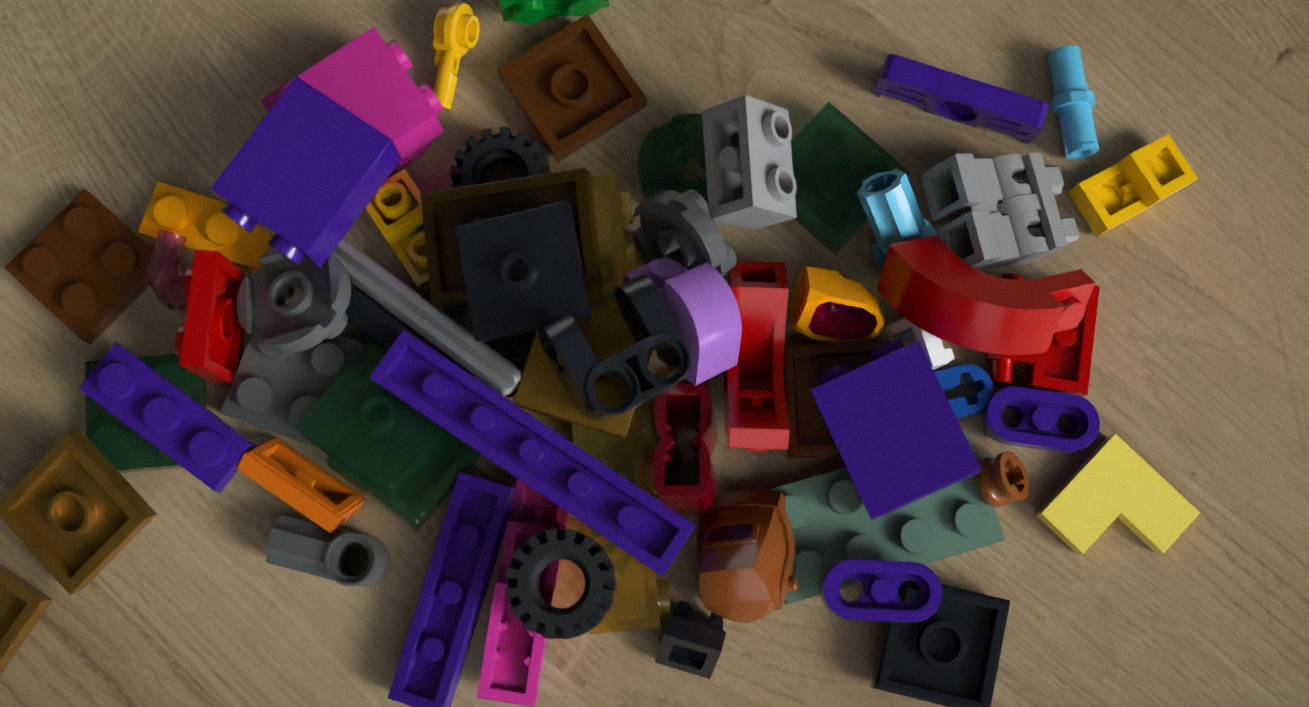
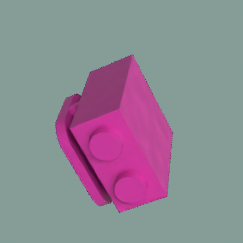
(374, 85)

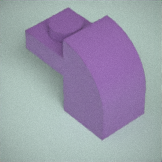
(703, 312)

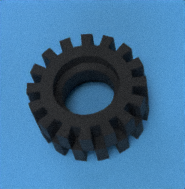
(494, 150)
(524, 584)

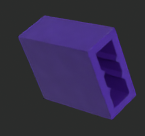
(305, 174)
(894, 428)

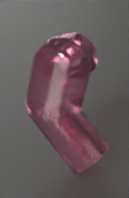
(163, 270)

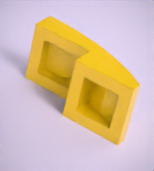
(1132, 185)

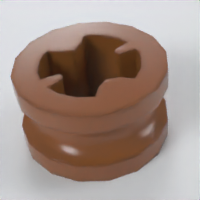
(1002, 479)

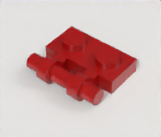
(1064, 365)

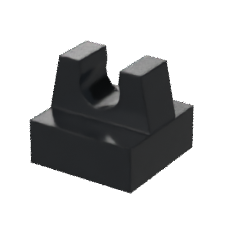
(691, 644)

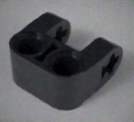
(652, 329)

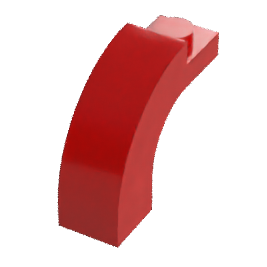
(979, 309)
(755, 387)

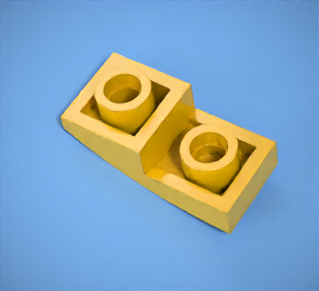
(399, 217)

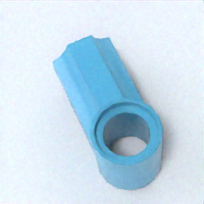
(892, 212)

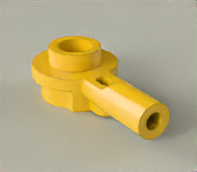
(454, 33)

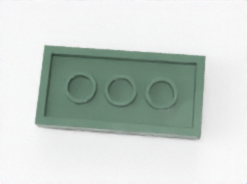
(835, 526)

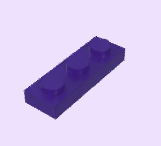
(167, 417)

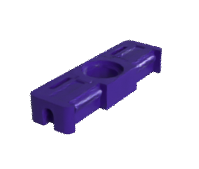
(961, 98)

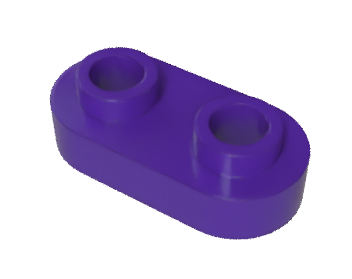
(1037, 419)
(879, 589)

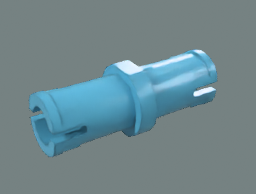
(1072, 102)

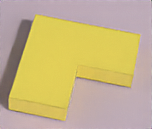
(1119, 486)

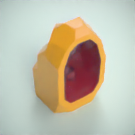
(834, 307)

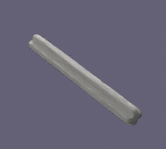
(429, 321)

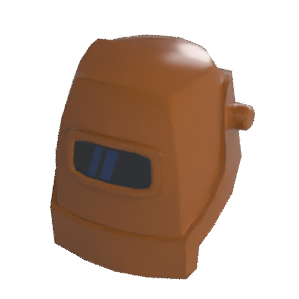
(746, 555)

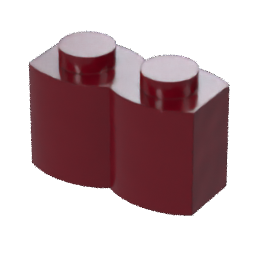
(683, 457)

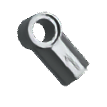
(314, 551)

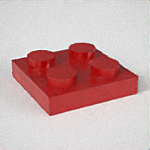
(212, 335)

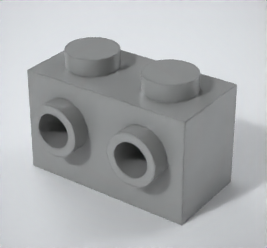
(749, 163)

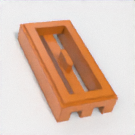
(301, 483)

